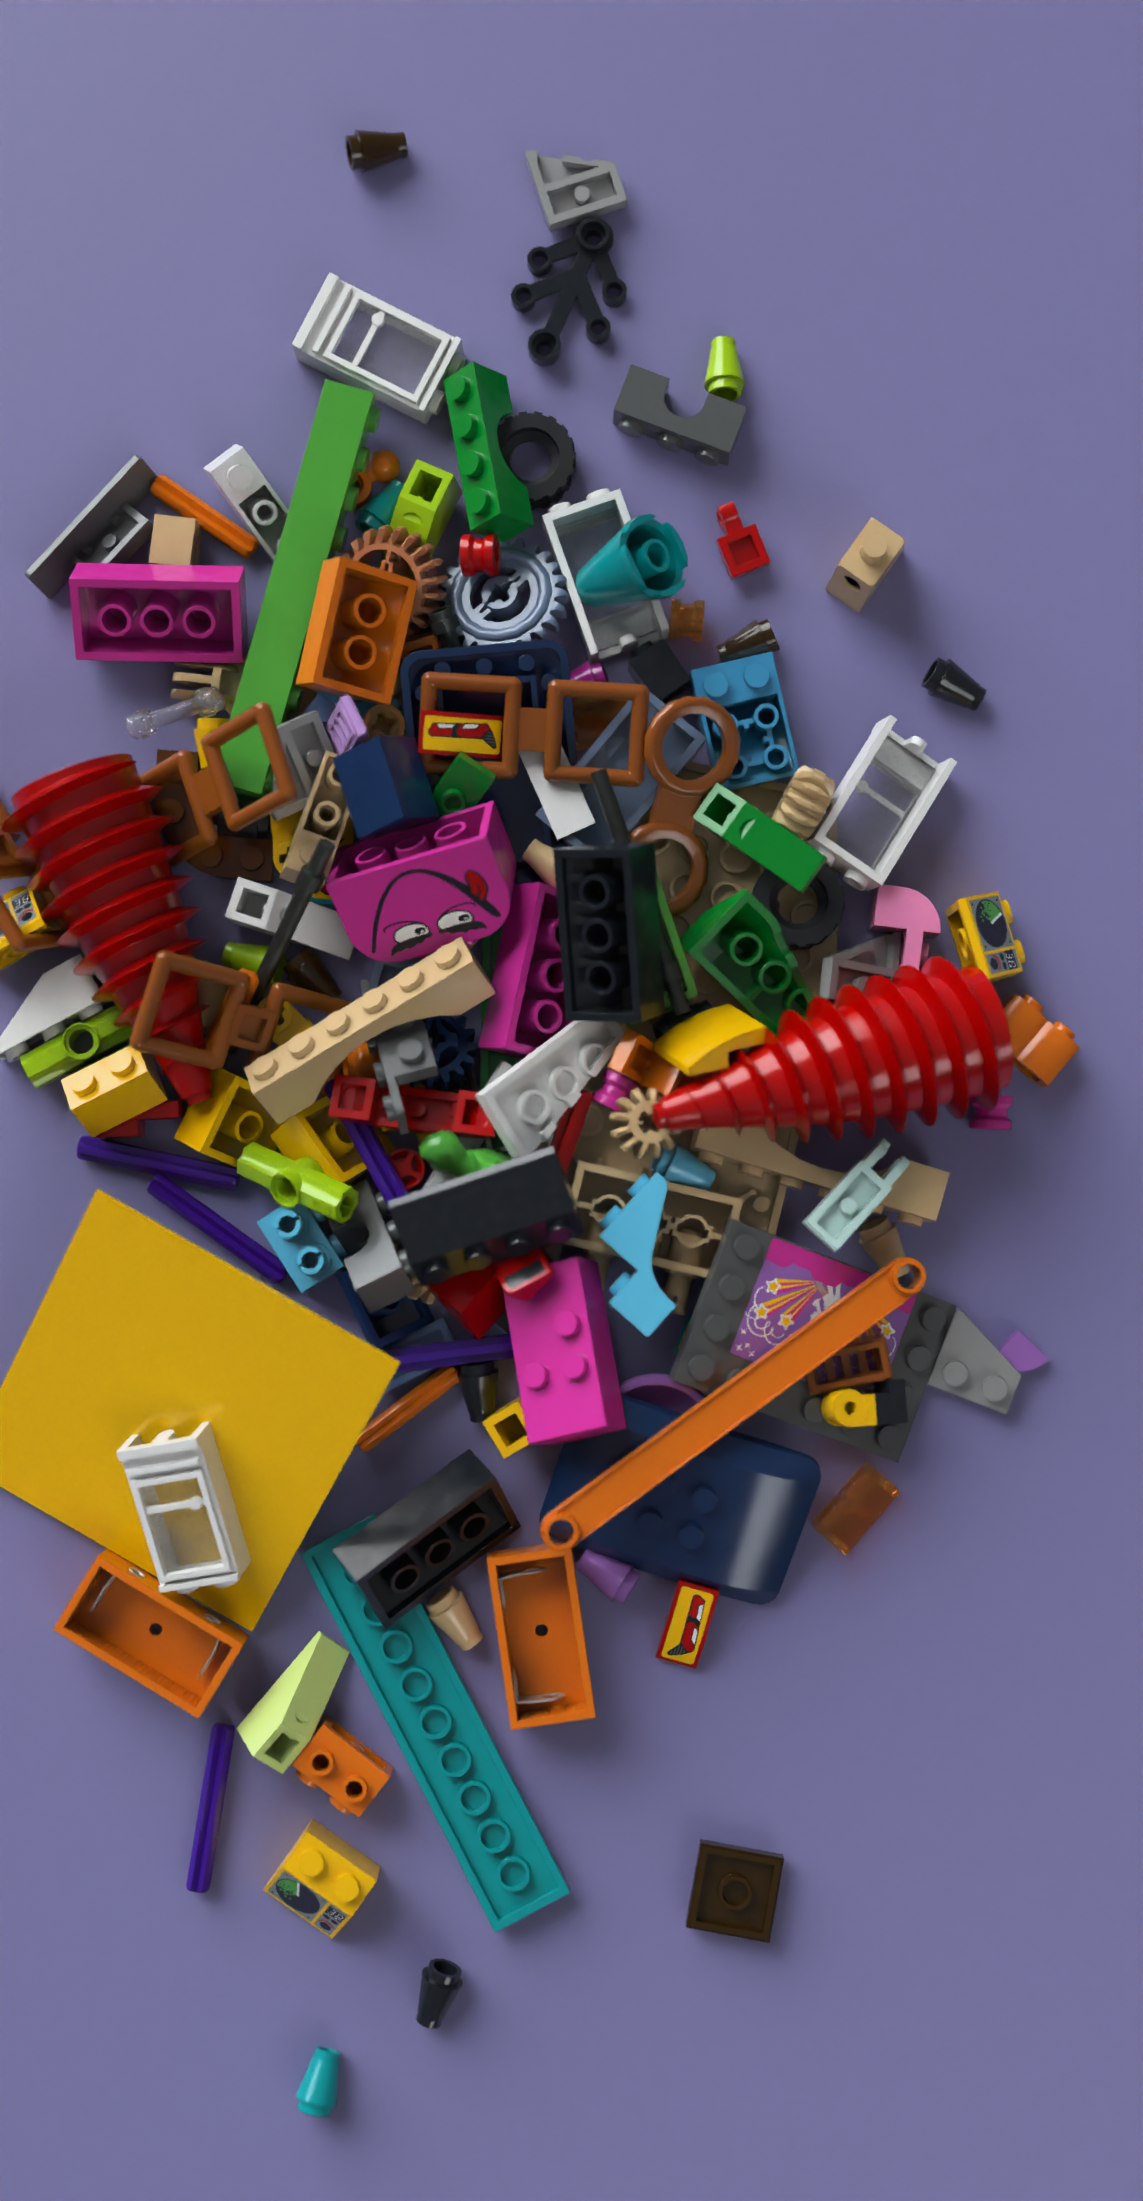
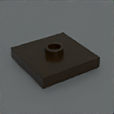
(734, 1890)

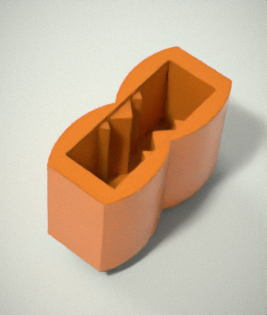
(1037, 1044)

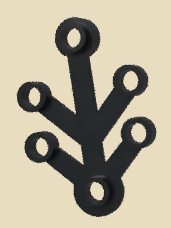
(571, 285)

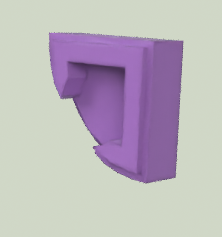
(1022, 1352)

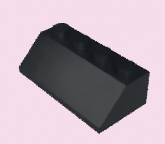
(609, 932)
(486, 1216)
(427, 1538)

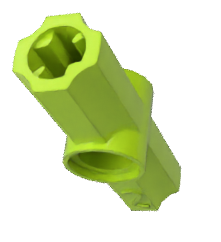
(59, 1054)
(297, 1182)

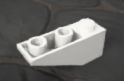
(249, 496)
(264, 907)
(50, 1007)

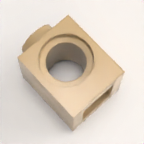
(175, 541)

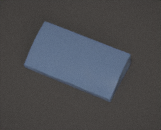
(612, 752)

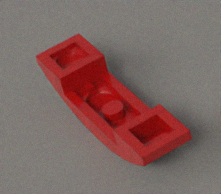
(425, 1110)

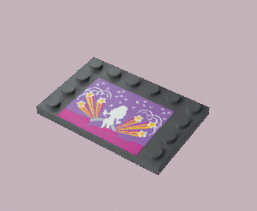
(768, 1290)

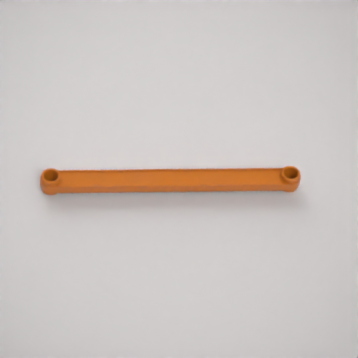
(732, 1403)

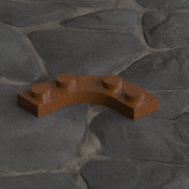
(230, 855)

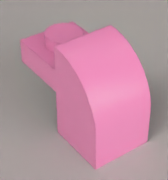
(909, 913)

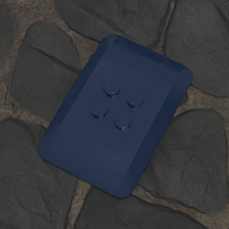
(535, 665)
(714, 1522)

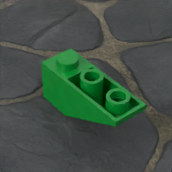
(759, 838)

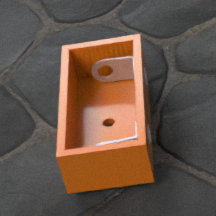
(114, 1620)
(548, 1673)

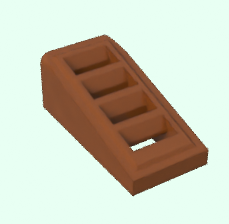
(866, 1376)

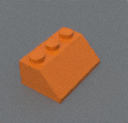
(356, 631)

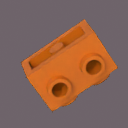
(342, 1768)

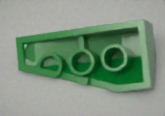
(749, 958)

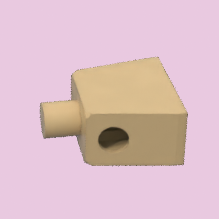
(866, 563)

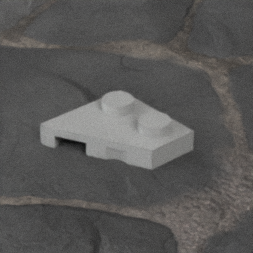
(575, 188)
(305, 747)

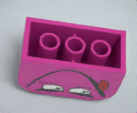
(425, 885)

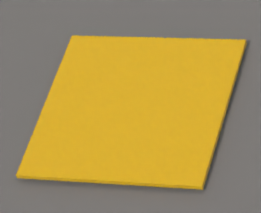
(170, 1337)

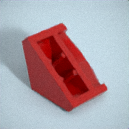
(472, 1299)

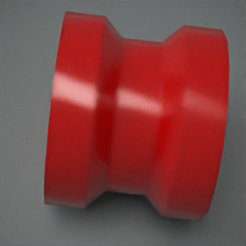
(480, 555)
(417, 1170)

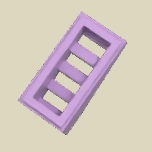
(346, 726)

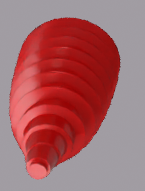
(117, 894)
(865, 1057)

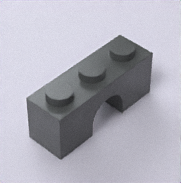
(707, 434)
(380, 1268)

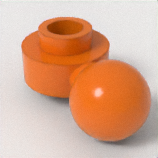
(382, 467)

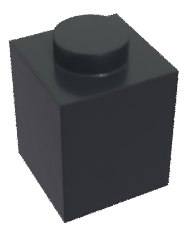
(658, 670)

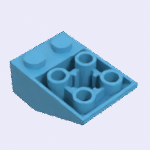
(755, 701)

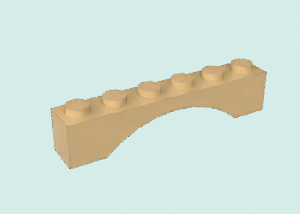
(436, 986)
(914, 1194)

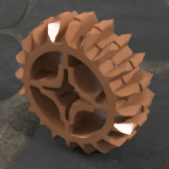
(402, 553)

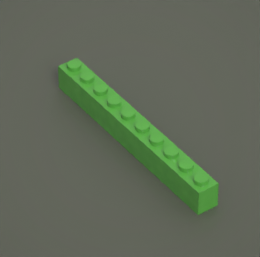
(309, 537)

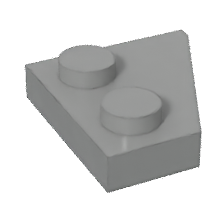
(859, 963)
(974, 1367)

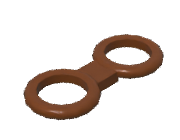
(680, 798)

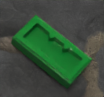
(462, 785)

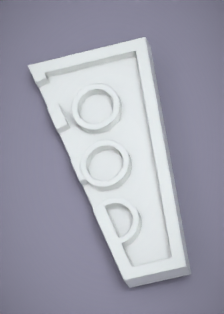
(546, 1082)

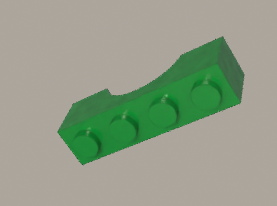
(491, 492)

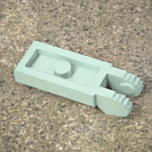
(853, 1198)

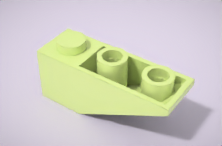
(294, 1704)

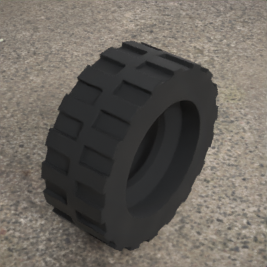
(555, 438)
(824, 921)

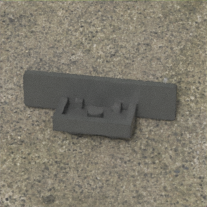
(102, 533)
(404, 1058)

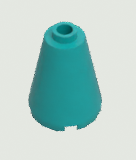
(635, 565)

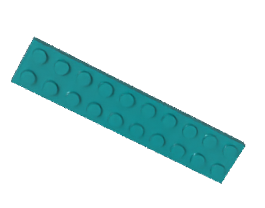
(445, 1745)

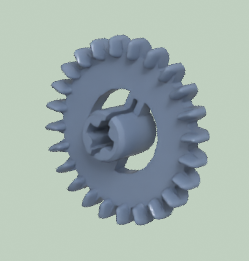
(502, 597)

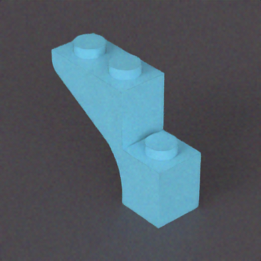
(633, 1236)

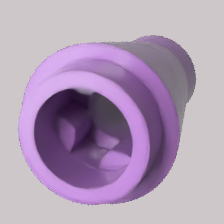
(609, 1575)

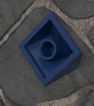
(385, 786)
(388, 1322)

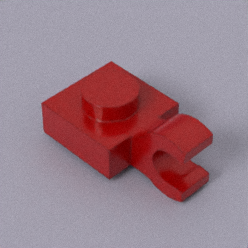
(740, 547)

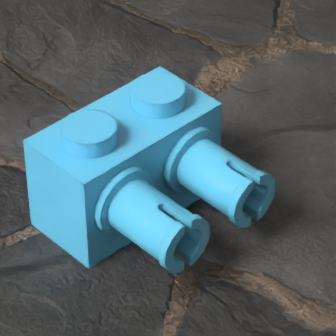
(303, 1245)

